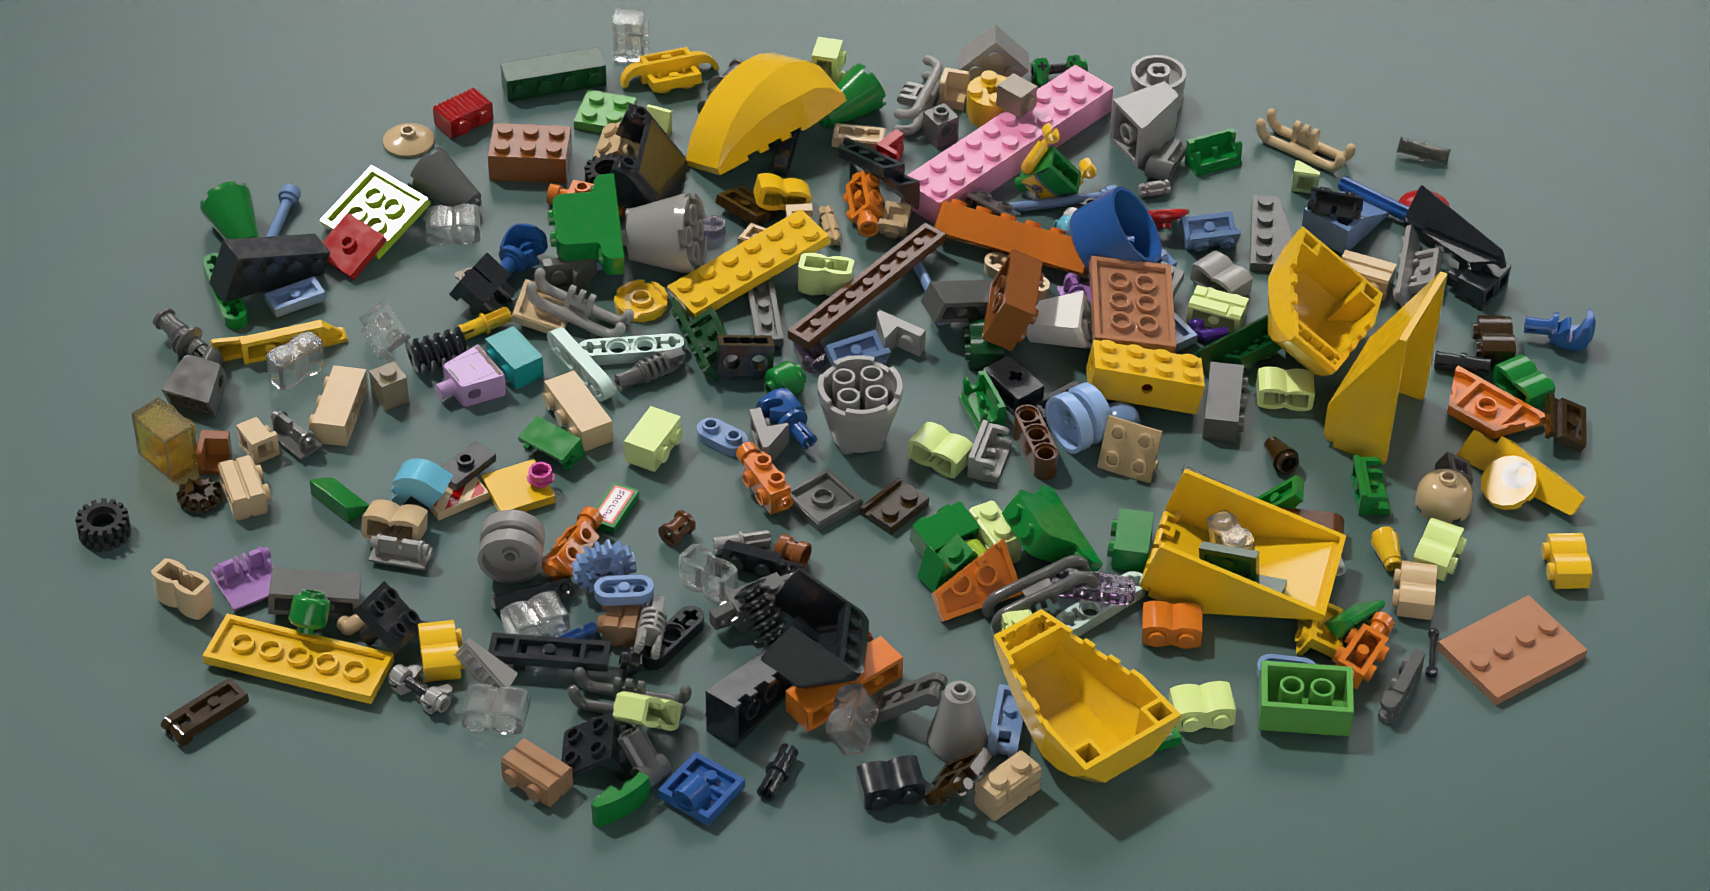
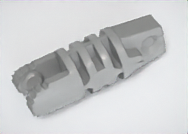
(651, 627)

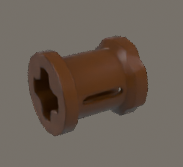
(677, 528)

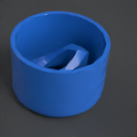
(1116, 228)

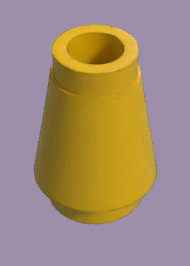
(1387, 546)

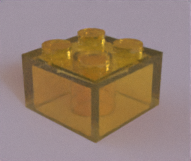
(165, 439)

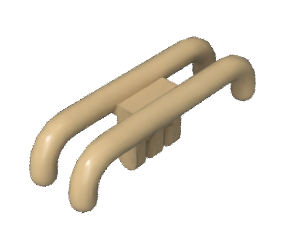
(1303, 143)

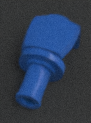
(521, 247)
(1563, 333)
(783, 408)

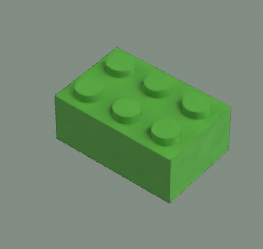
(1305, 698)

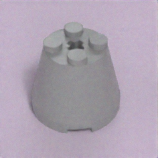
(667, 233)
(859, 402)

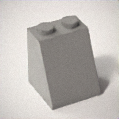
(1144, 121)

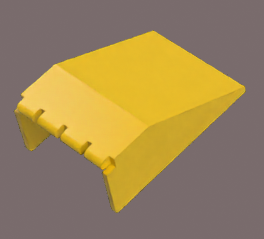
(1390, 363)
(1286, 544)

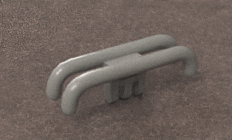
(919, 97)
(576, 307)

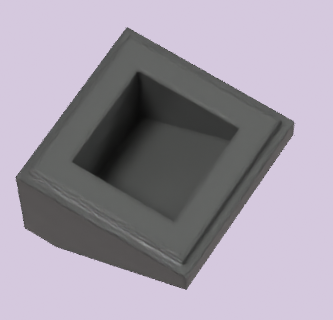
(1455, 463)

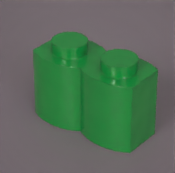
(1523, 380)

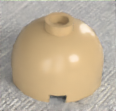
(1444, 496)

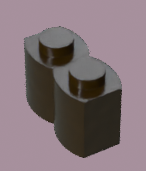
(1493, 338)

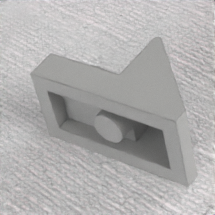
(900, 333)
(766, 437)

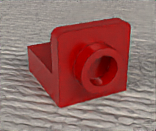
(892, 145)

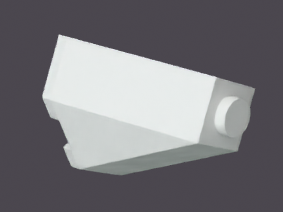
(1063, 321)

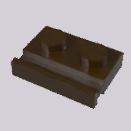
(743, 204)
(1565, 422)
(894, 506)

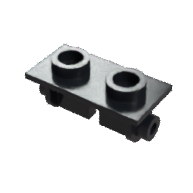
(1347, 204)

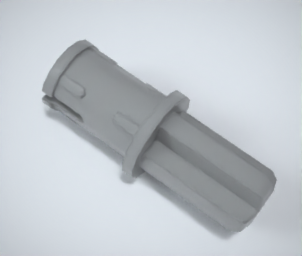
(756, 539)

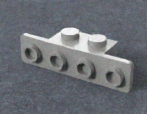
(1415, 267)

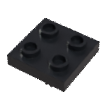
(387, 619)

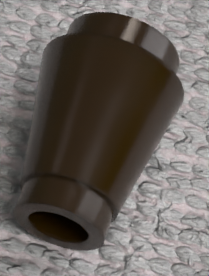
(1281, 455)

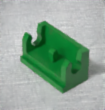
(1213, 152)
(982, 401)
(553, 442)
(1369, 487)

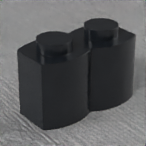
(890, 782)

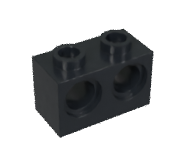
(746, 348)

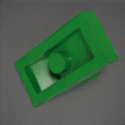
(1286, 494)
(947, 562)

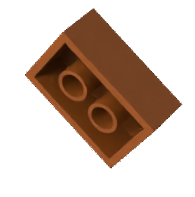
(530, 153)
(1013, 300)

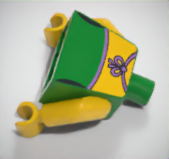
(1049, 172)

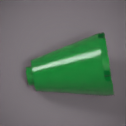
(862, 93)
(231, 211)

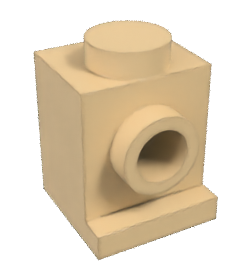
(257, 440)

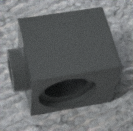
(940, 126)

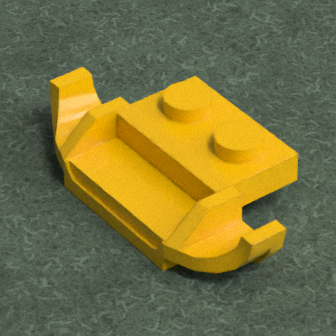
(668, 69)

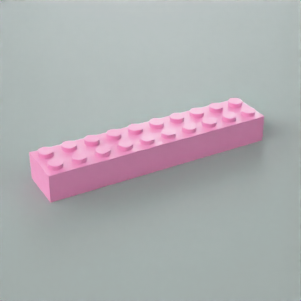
(1000, 146)

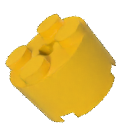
(982, 98)

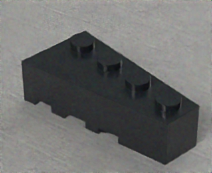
(266, 263)
(743, 700)

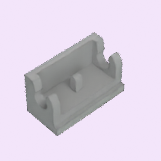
(989, 453)

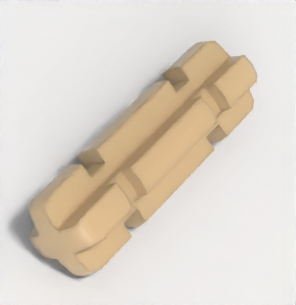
(830, 225)

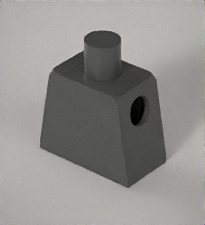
(197, 383)

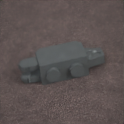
(728, 612)

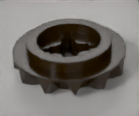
(194, 501)

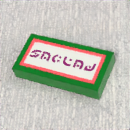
(616, 506)

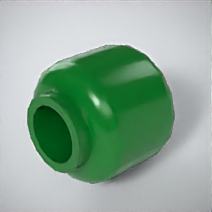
(786, 376)
(309, 611)

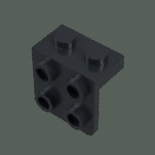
(596, 745)

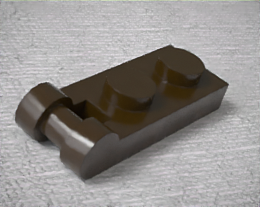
(204, 711)

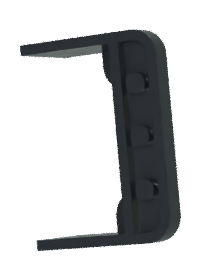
(826, 638)

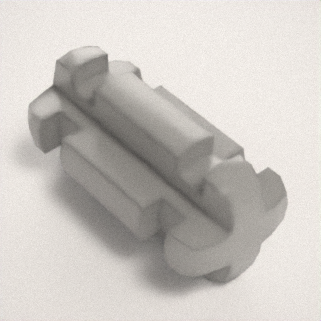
(1154, 188)

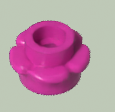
(540, 474)

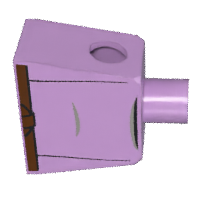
(471, 378)

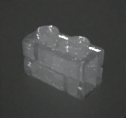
(629, 35)

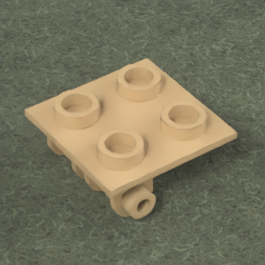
(1130, 449)

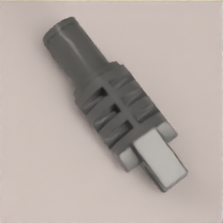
(651, 368)

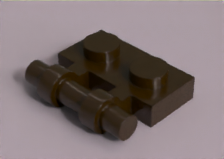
(957, 777)

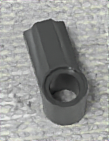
(1165, 163)
(644, 756)

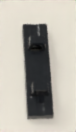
(550, 652)

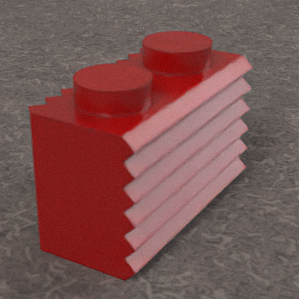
(463, 113)

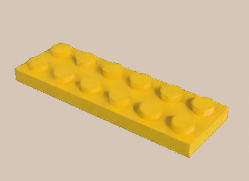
(748, 264)
(298, 658)

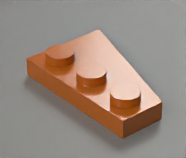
(975, 582)

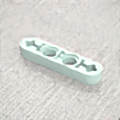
(630, 346)
(578, 360)
(1084, 622)

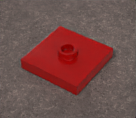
(352, 245)

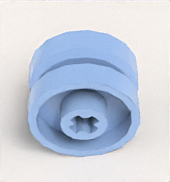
(1078, 417)

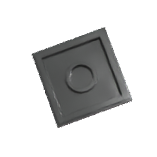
(824, 499)

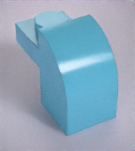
(421, 480)

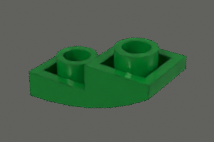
(617, 804)

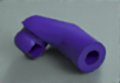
(1205, 334)

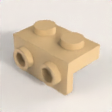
(611, 143)

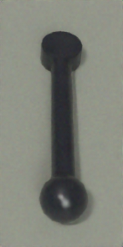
(1432, 670)

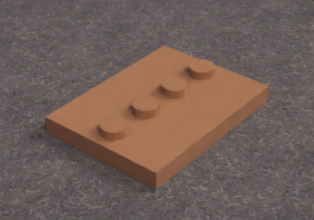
(1132, 303)
(1512, 650)

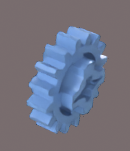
(602, 562)

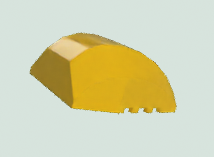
(758, 105)
(1318, 304)
(1080, 703)

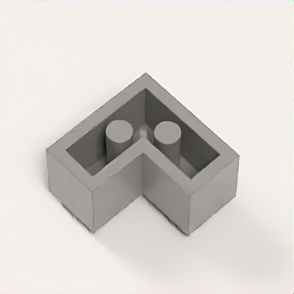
(994, 52)

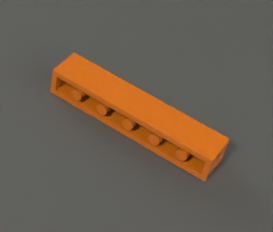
(1005, 233)

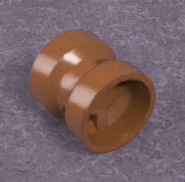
(793, 551)

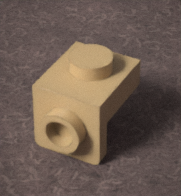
(895, 220)

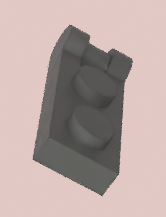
(911, 696)

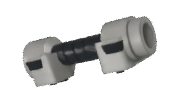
(432, 699)

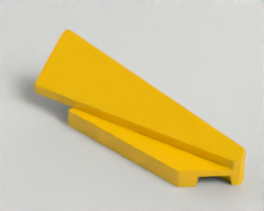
(256, 346)
(1551, 488)

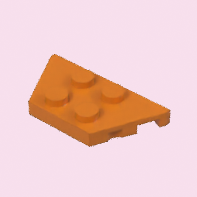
(1489, 407)

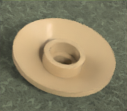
(408, 140)

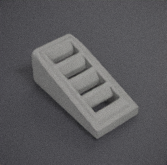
(484, 665)

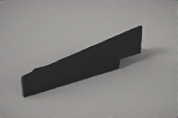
(886, 169)
(1452, 232)

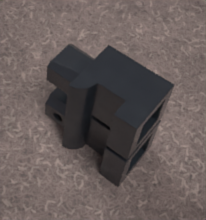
(483, 282)
(1480, 284)

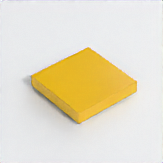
(511, 490)

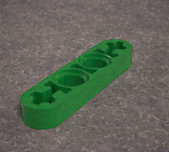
(226, 308)

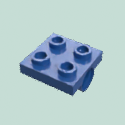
(701, 788)

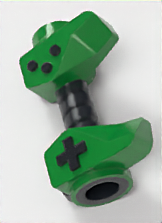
(1041, 68)

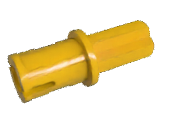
(485, 323)

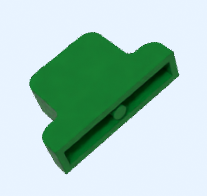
(589, 226)
(1047, 527)

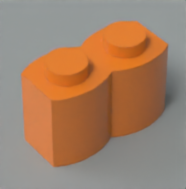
(1172, 624)

